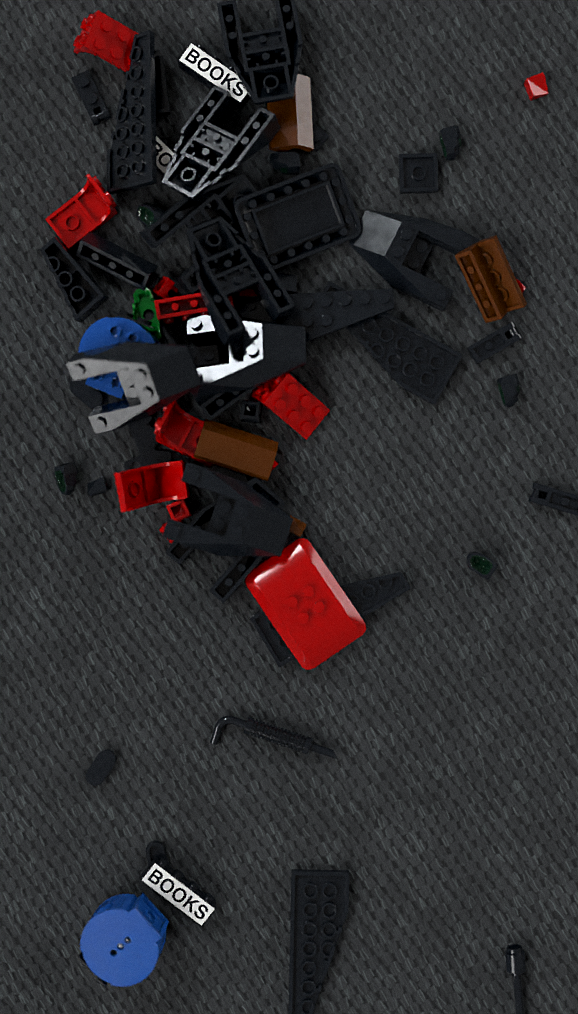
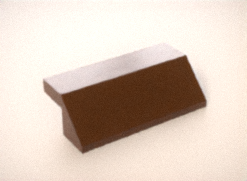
(294, 119)
(490, 279)
(236, 449)

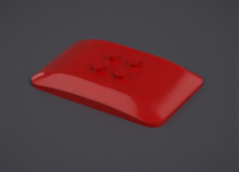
(305, 604)

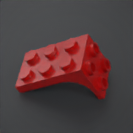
(105, 39)
(82, 213)
(292, 403)
(179, 431)
(151, 485)

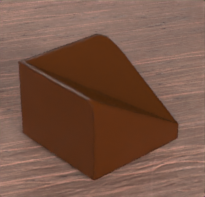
(297, 526)

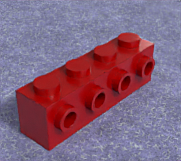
(181, 307)

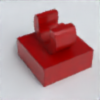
(163, 286)

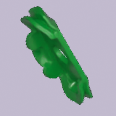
(144, 301)

